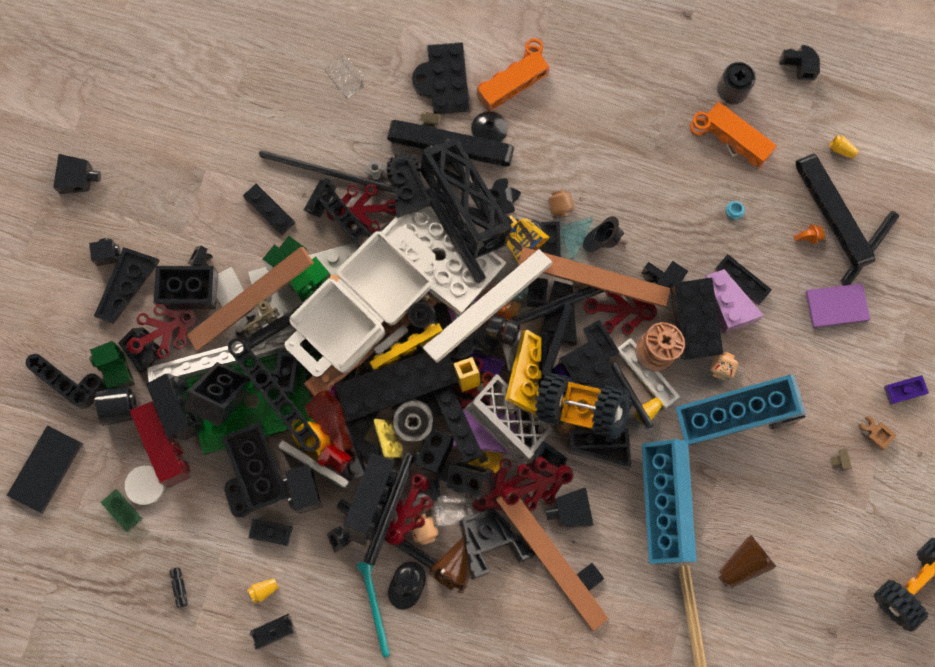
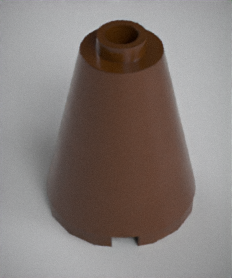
(746, 563)
(453, 568)

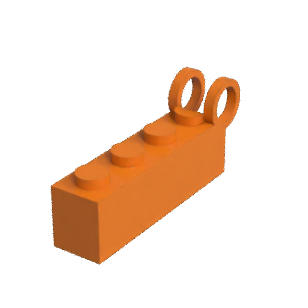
(514, 79)
(734, 132)

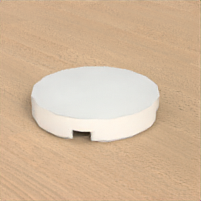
(143, 486)

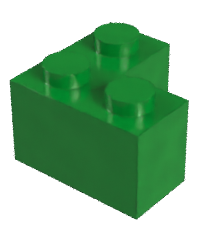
(309, 280)

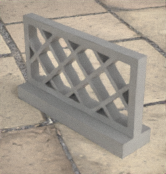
(501, 428)

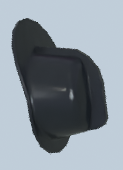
(604, 235)
(406, 585)

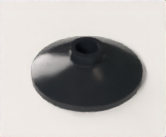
(496, 133)

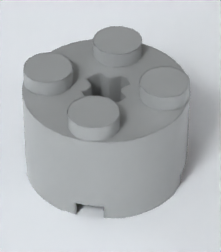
(413, 431)

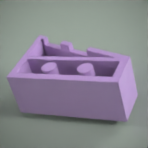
(732, 303)

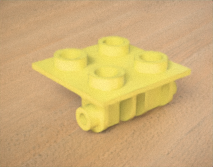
(388, 438)

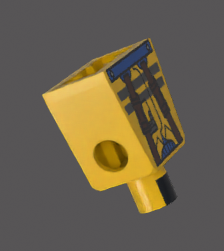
(524, 234)

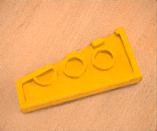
(407, 348)
(525, 373)

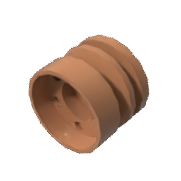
(660, 346)

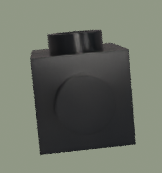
(104, 252)

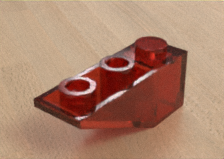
(329, 415)

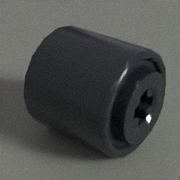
(736, 82)
(115, 405)

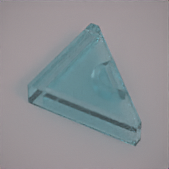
(574, 234)

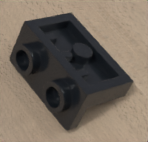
(148, 354)

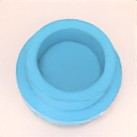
(735, 210)

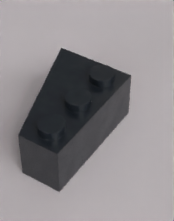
(600, 448)

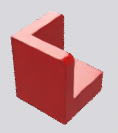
(334, 457)

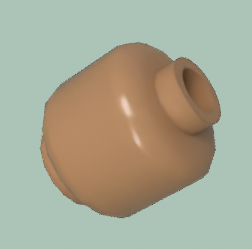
(561, 203)

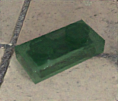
(121, 510)

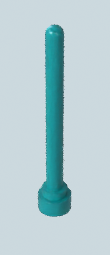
(366, 570)

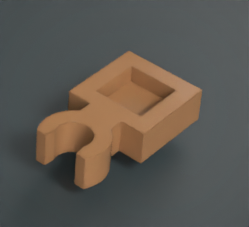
(879, 434)

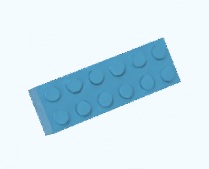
(741, 410)
(668, 502)

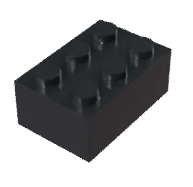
(186, 287)
(217, 393)
(169, 398)

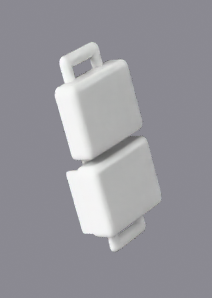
(347, 315)

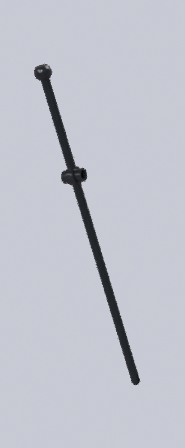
(341, 175)

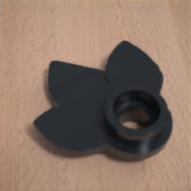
(505, 195)

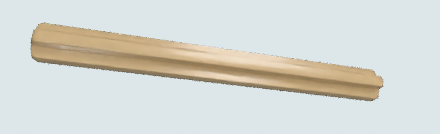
(692, 616)

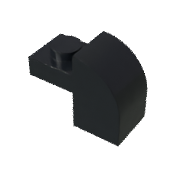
(805, 59)
(673, 274)

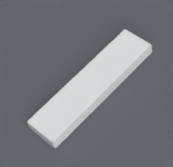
(652, 380)
(324, 471)

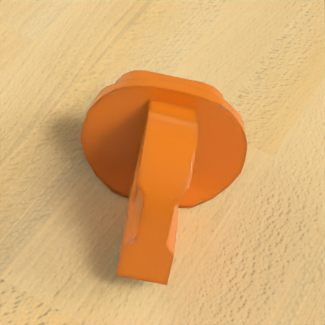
(813, 234)

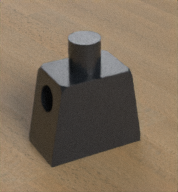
(74, 175)
(571, 510)

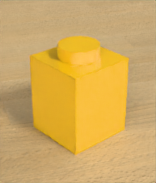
(467, 374)

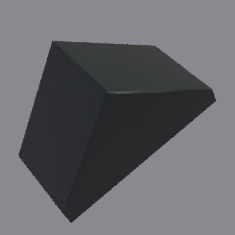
(551, 455)

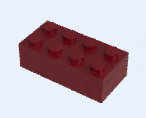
(161, 450)

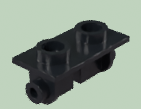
(314, 205)

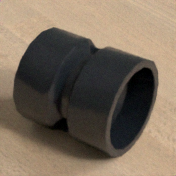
(422, 314)
(497, 326)

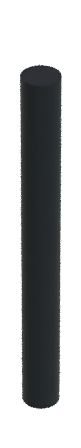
(637, 404)

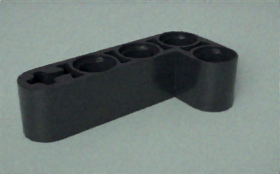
(60, 380)

